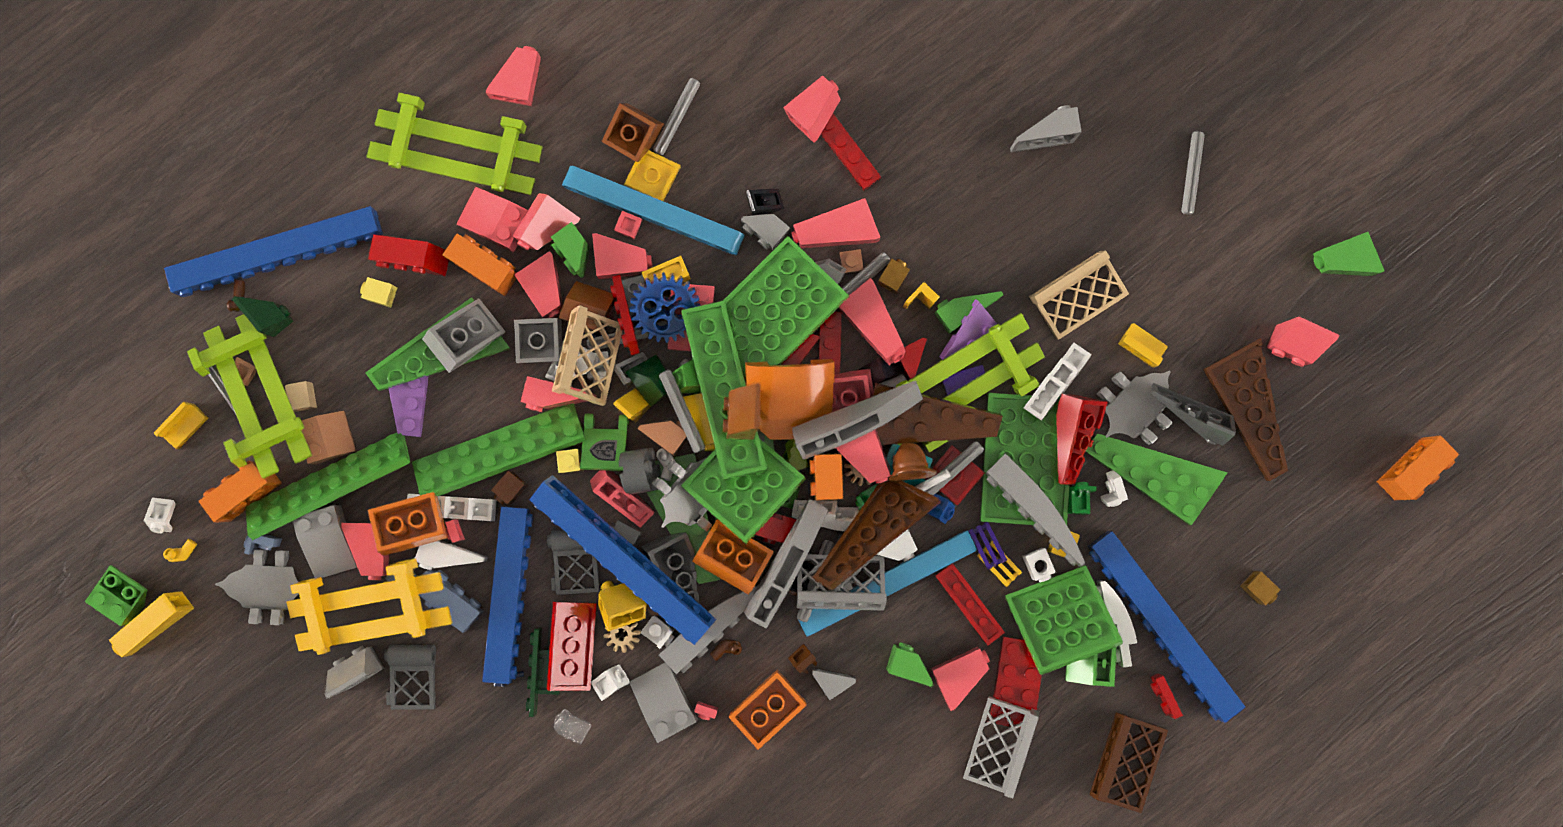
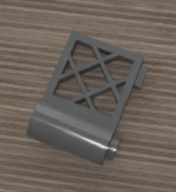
(565, 546)
(411, 658)

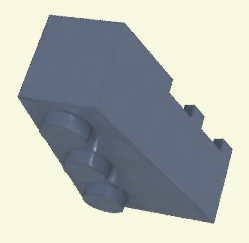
(462, 609)

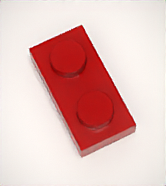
(1162, 689)

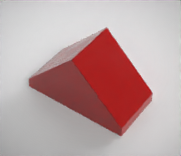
(912, 358)

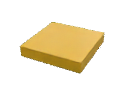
(653, 175)

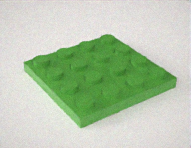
(746, 500)
(1063, 620)

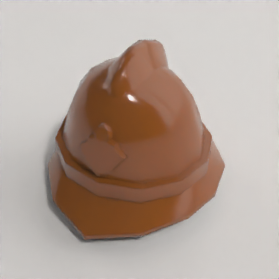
(910, 463)

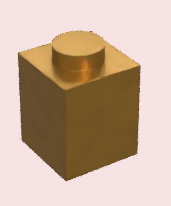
(894, 275)
(1260, 588)

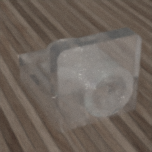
(571, 726)

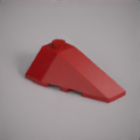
(1076, 423)

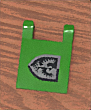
(603, 446)

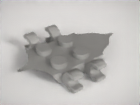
(1135, 406)
(677, 502)
(262, 586)

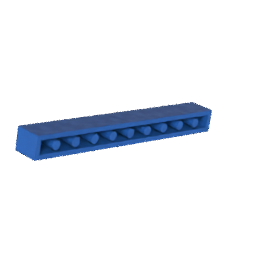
(273, 251)
(622, 559)
(1166, 627)

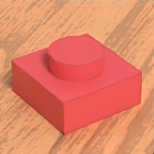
(628, 225)
(454, 531)
(705, 711)

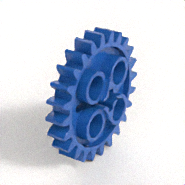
(653, 292)

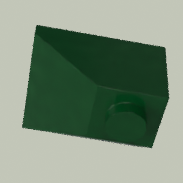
(264, 315)
(647, 379)

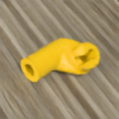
(180, 554)

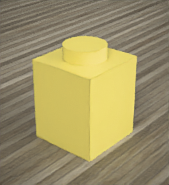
(378, 292)
(569, 461)

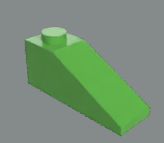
(951, 313)

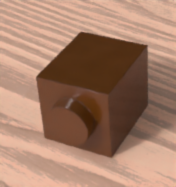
(508, 488)

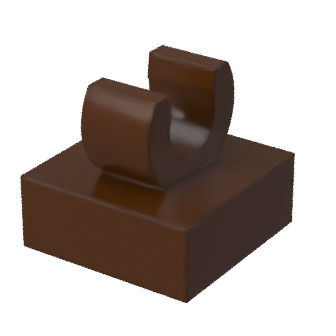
(802, 659)

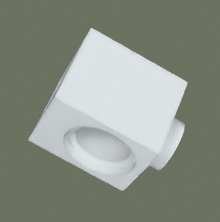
(1030, 560)

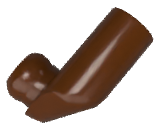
(239, 291)
(726, 646)

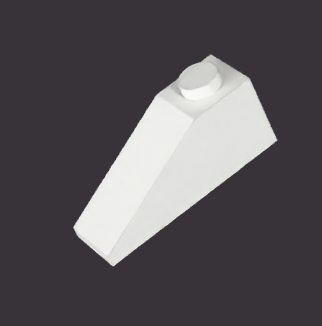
(445, 554)

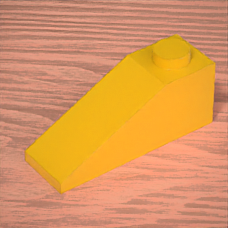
(632, 405)

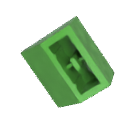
(573, 247)
(118, 596)
(1094, 670)

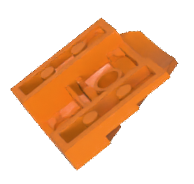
(791, 394)

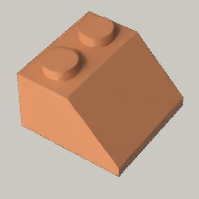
(667, 435)
(328, 437)

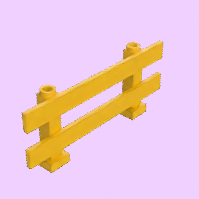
(403, 587)

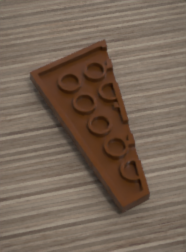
(1248, 396)
(937, 421)
(883, 518)

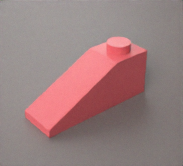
(609, 488)

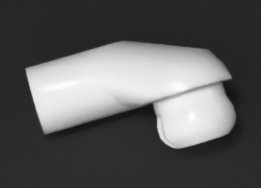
(664, 458)

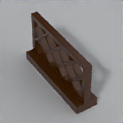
(1111, 761)

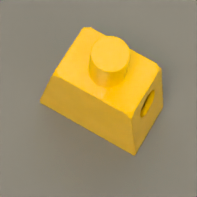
(620, 606)

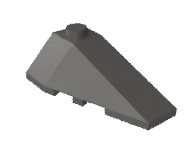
(1207, 421)
(674, 557)

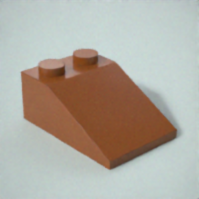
(742, 412)

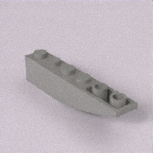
(854, 421)
(1034, 504)
(786, 565)
(681, 651)

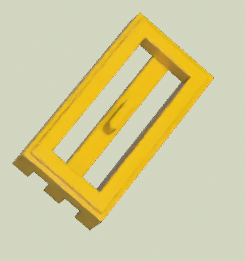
(1012, 577)

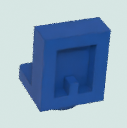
(943, 511)

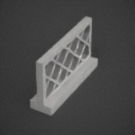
(842, 600)
(1020, 746)

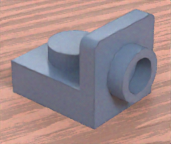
(265, 542)

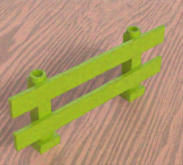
(506, 147)
(1013, 366)
(257, 440)

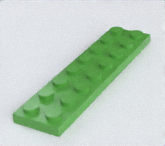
(717, 374)
(499, 451)
(326, 485)

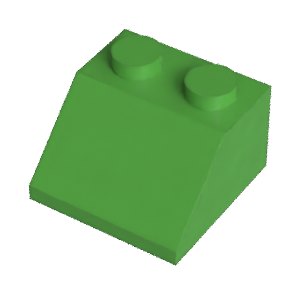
(907, 664)

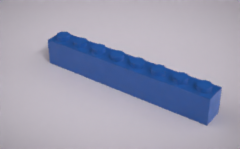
(506, 595)

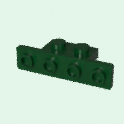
(538, 680)

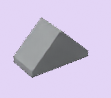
(625, 365)
(832, 682)

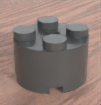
(639, 470)

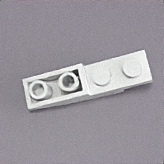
(1121, 620)

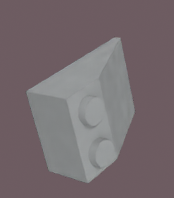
(1055, 129)
(463, 335)
(324, 541)
(352, 671)
(663, 702)

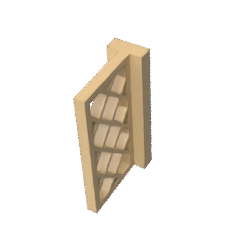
(1073, 277)
(573, 346)

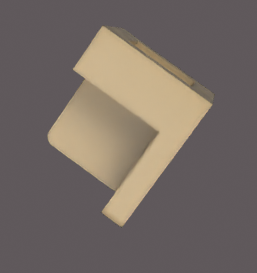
(301, 396)

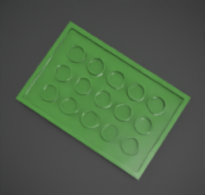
(780, 305)
(1032, 447)

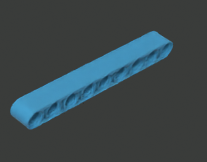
(653, 210)
(900, 577)

